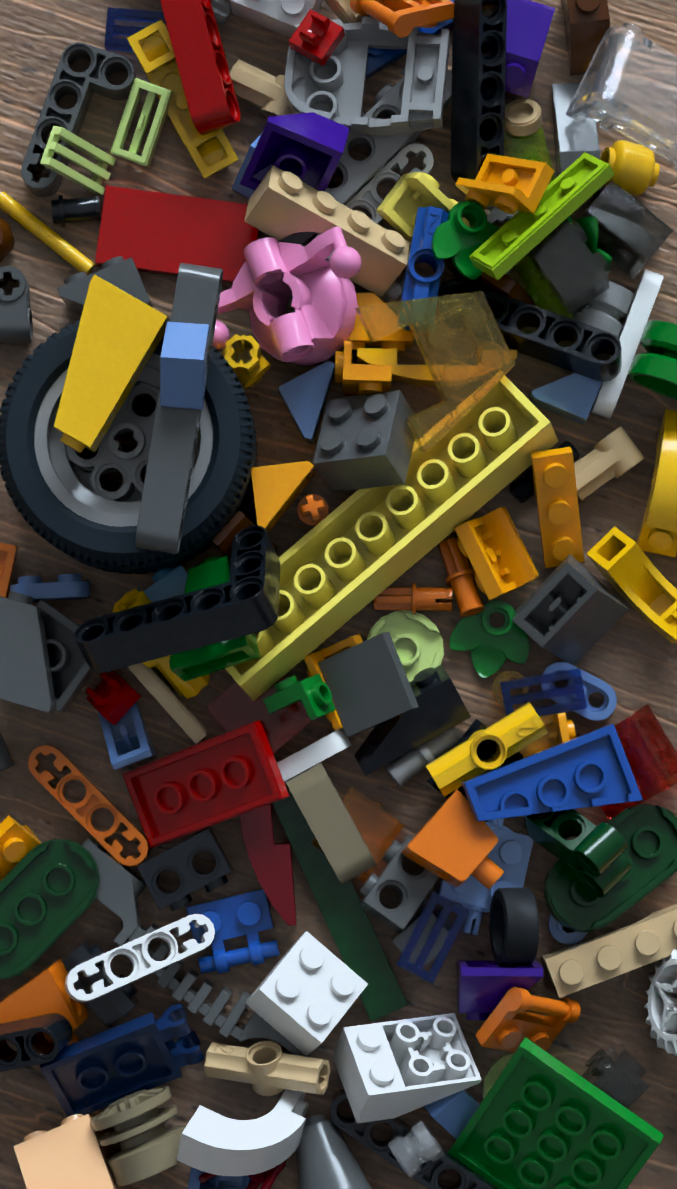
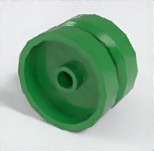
(659, 367)

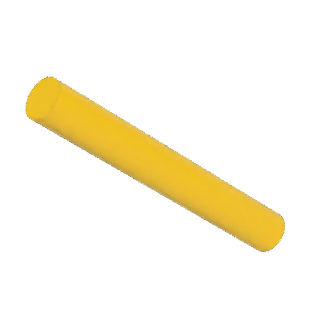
(45, 234)

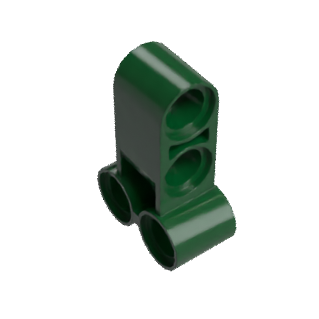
(593, 854)

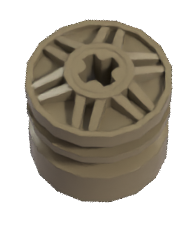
(142, 1135)

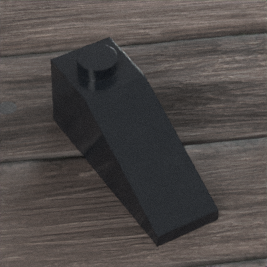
(437, 712)

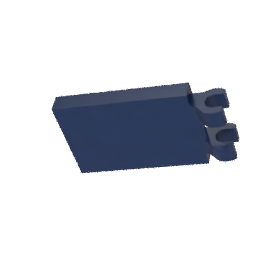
(122, 1061)

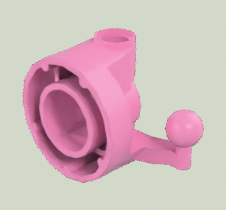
(320, 292)

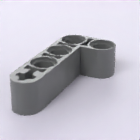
(82, 86)

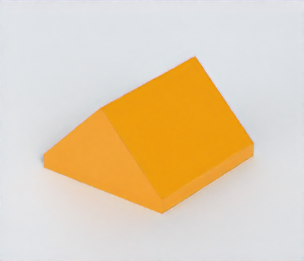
(277, 488)

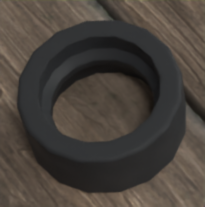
(514, 926)

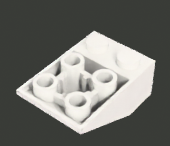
(403, 1065)

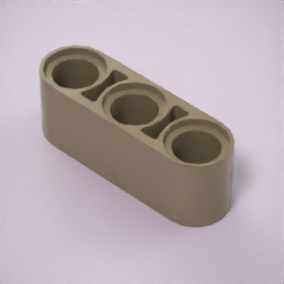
(331, 823)

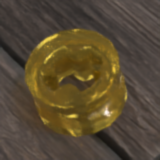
(504, 676)

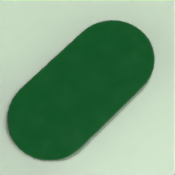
(653, 859)
(43, 901)

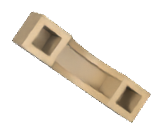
(290, 206)
(612, 954)

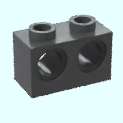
(409, 889)

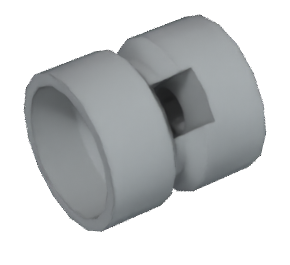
(606, 309)

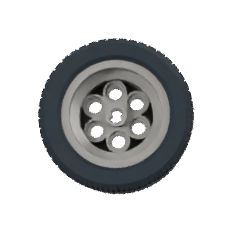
(66, 494)

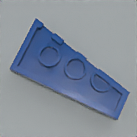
(568, 776)

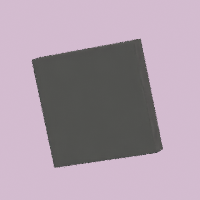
(368, 684)

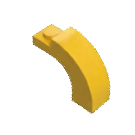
(659, 522)
(637, 581)

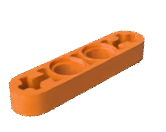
(92, 801)

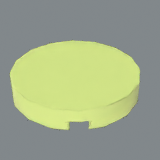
(414, 638)

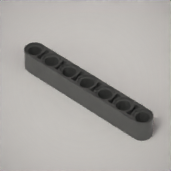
(176, 428)

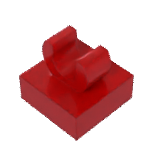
(316, 37)
(112, 696)

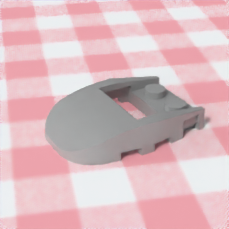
(340, 85)

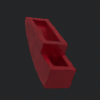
(270, 861)

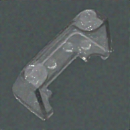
(631, 90)

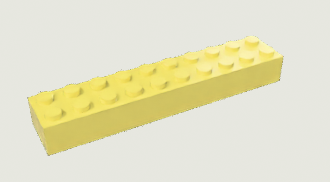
(391, 528)

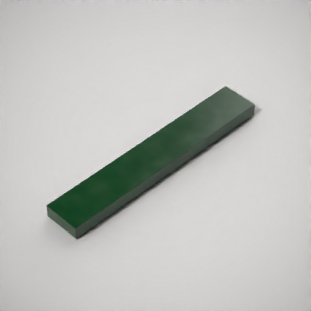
(344, 916)

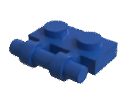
(231, 918)

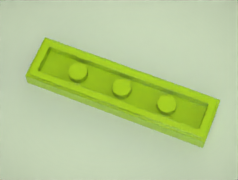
(527, 230)

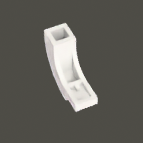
(243, 1146)

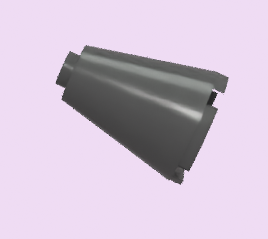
(326, 1159)

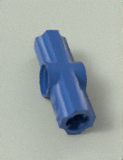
(416, 286)

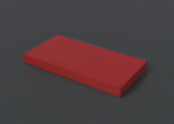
(173, 230)
(205, 784)

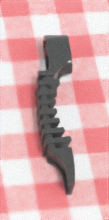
(120, 892)

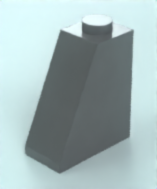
(24, 654)

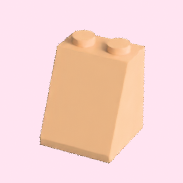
(65, 1157)

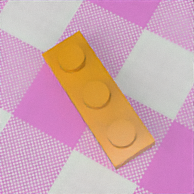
(557, 505)

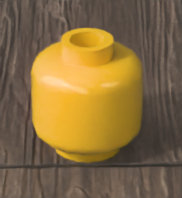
(632, 166)

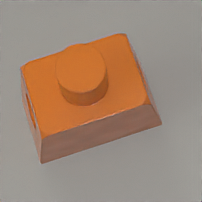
(455, 845)
(41, 996)

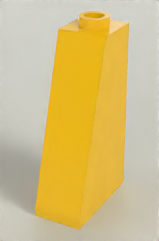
(106, 361)

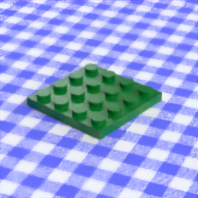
(552, 1130)

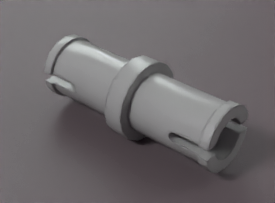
(415, 760)

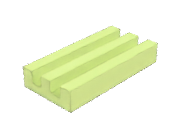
(156, 127)
(99, 171)

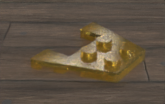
(458, 346)

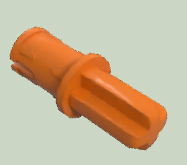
(312, 509)
(460, 578)
(414, 599)

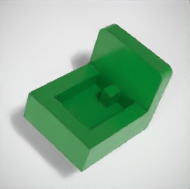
(311, 691)

